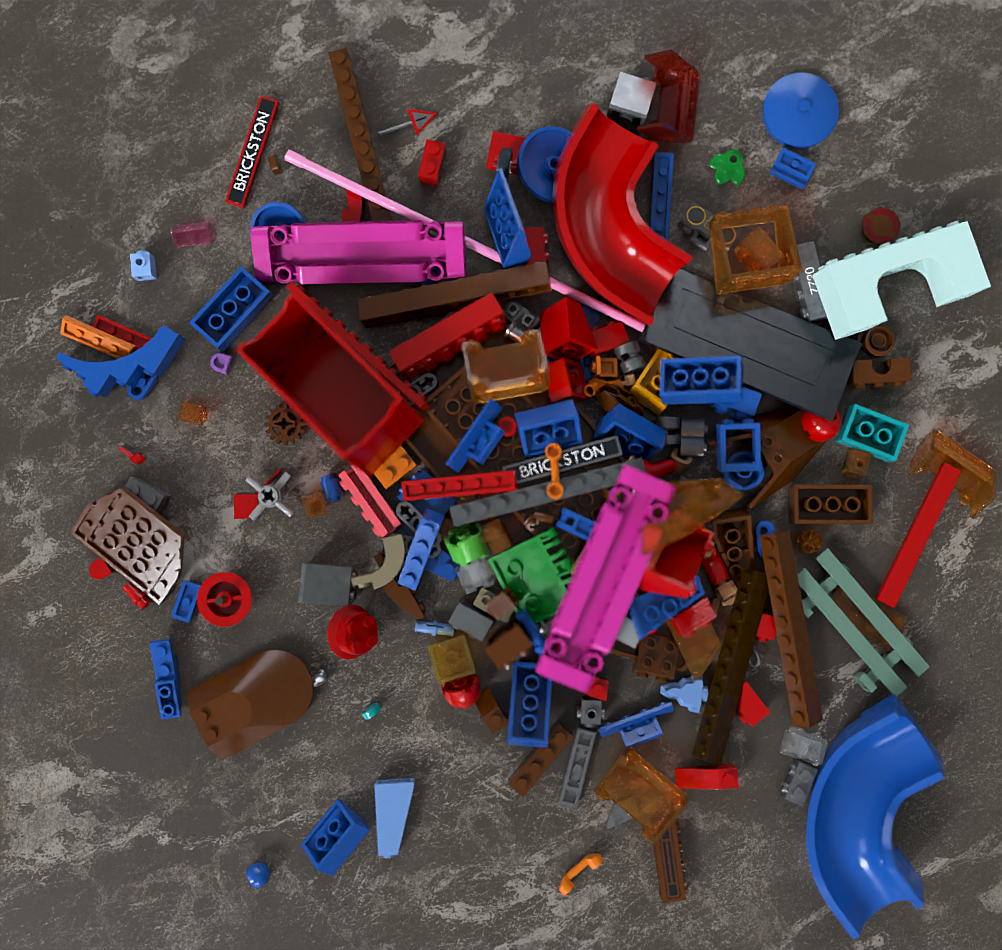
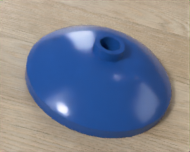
(276, 214)

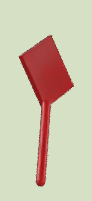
(246, 503)

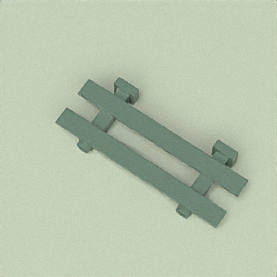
(878, 665)

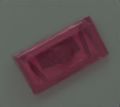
(192, 234)

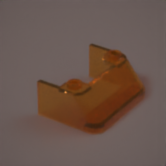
(977, 479)

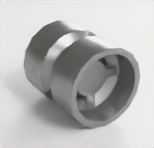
(630, 357)
(672, 425)

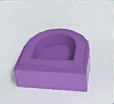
(221, 362)

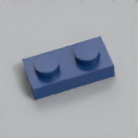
(186, 601)

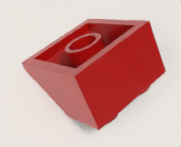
(566, 381)

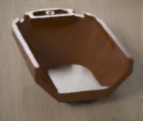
(251, 701)

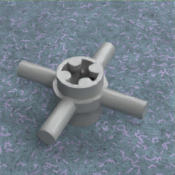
(277, 495)

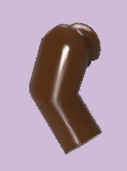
(536, 518)

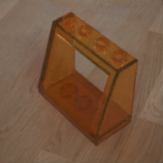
(788, 267)

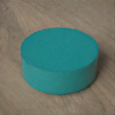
(371, 711)

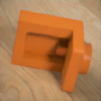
(604, 367)

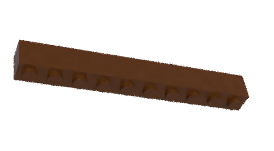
(358, 130)
(454, 294)
(791, 628)

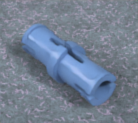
(434, 628)

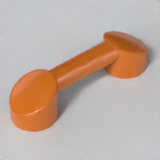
(554, 454)
(593, 860)

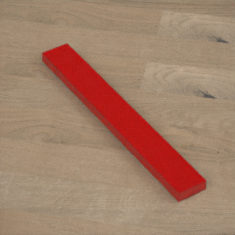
(918, 535)

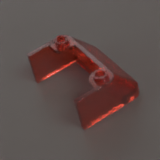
(677, 98)

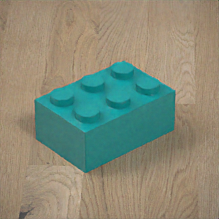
(872, 433)

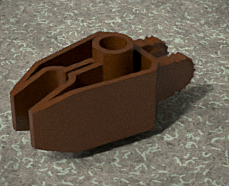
(613, 395)

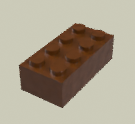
(830, 504)
(508, 645)

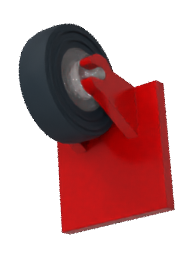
(504, 153)

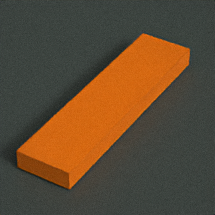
(95, 338)

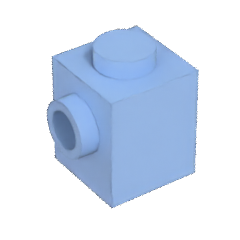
(143, 266)

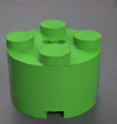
(466, 544)

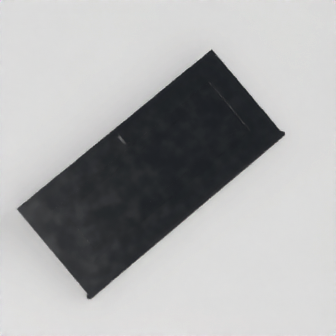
(777, 349)

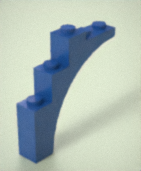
(151, 359)

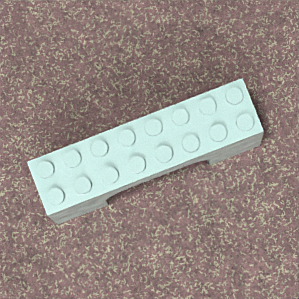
(943, 256)

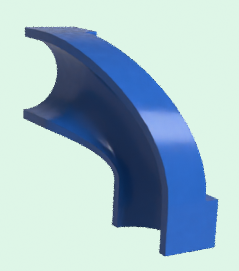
(853, 810)

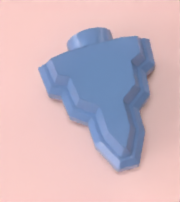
(687, 692)

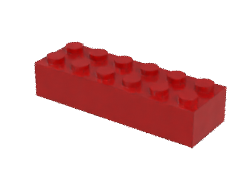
(446, 337)

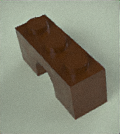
(896, 372)

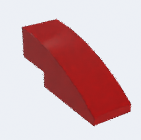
(356, 208)

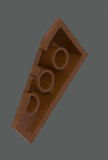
(734, 541)

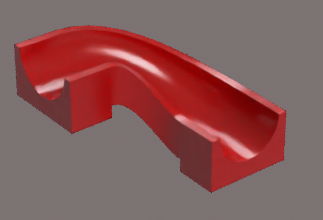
(600, 218)

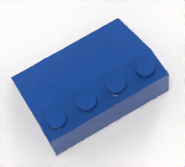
(506, 224)

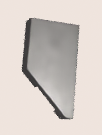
(617, 816)

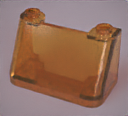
(506, 369)
(642, 794)

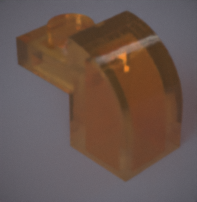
(496, 536)

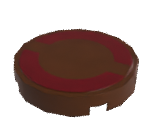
(880, 226)

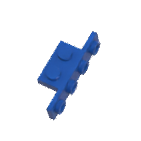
(479, 439)
(639, 727)

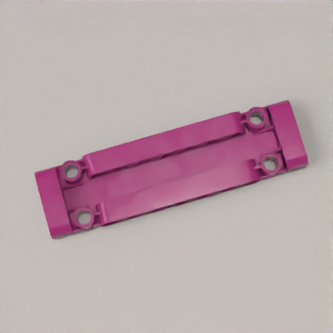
(359, 252)
(604, 581)

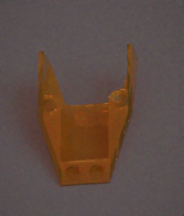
(690, 508)

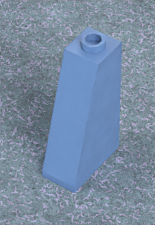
(392, 808)

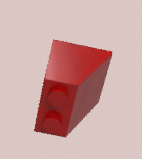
(566, 331)

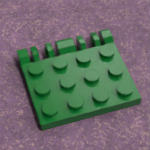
(534, 574)

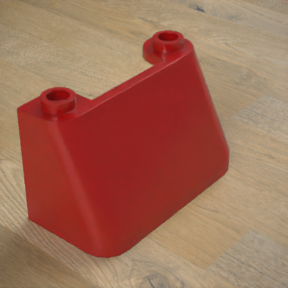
(675, 565)

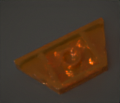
(697, 649)

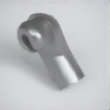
(320, 678)

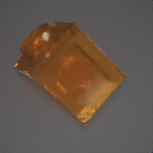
(193, 413)

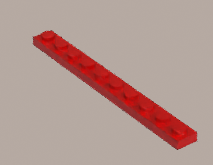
(364, 350)

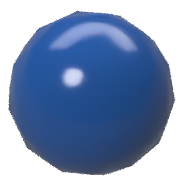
(258, 874)

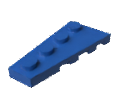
(440, 565)
(654, 609)

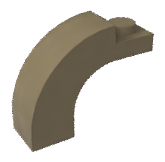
(394, 558)

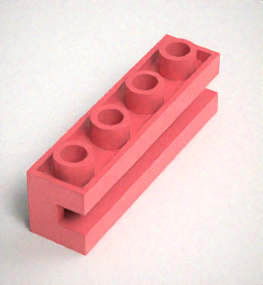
(371, 501)

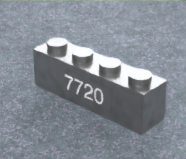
(806, 289)

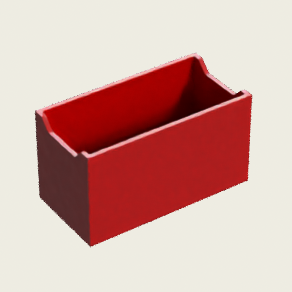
(331, 386)

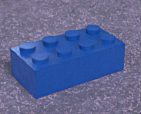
(231, 309)
(701, 380)
(529, 707)

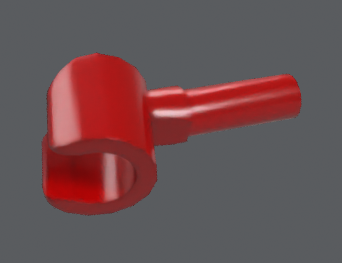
(136, 458)

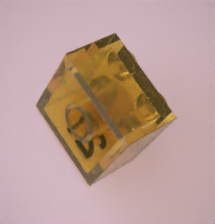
(451, 658)

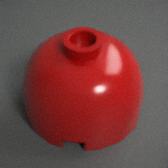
(820, 428)
(462, 691)

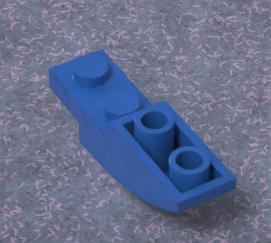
(167, 678)

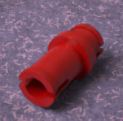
(136, 595)

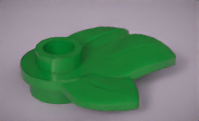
(726, 169)

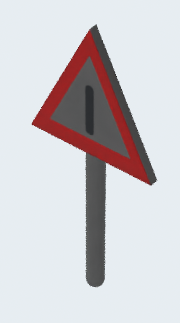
(418, 118)

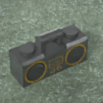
(696, 223)

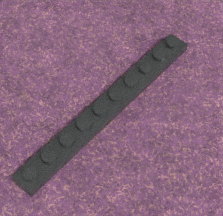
(538, 494)

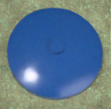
(800, 110)
(539, 159)

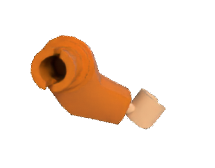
(594, 384)

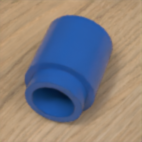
(331, 488)

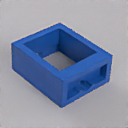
(724, 466)

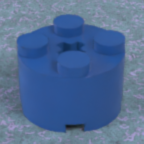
(744, 481)

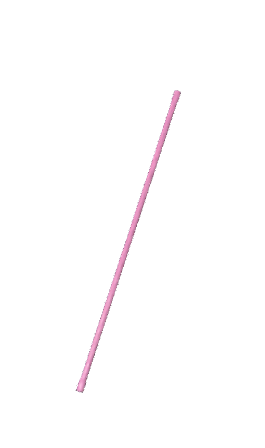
(303, 162)

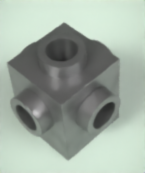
(590, 704)

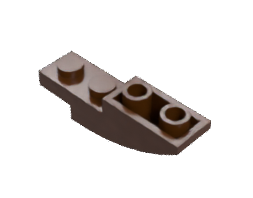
(401, 594)

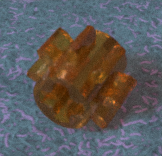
(809, 541)

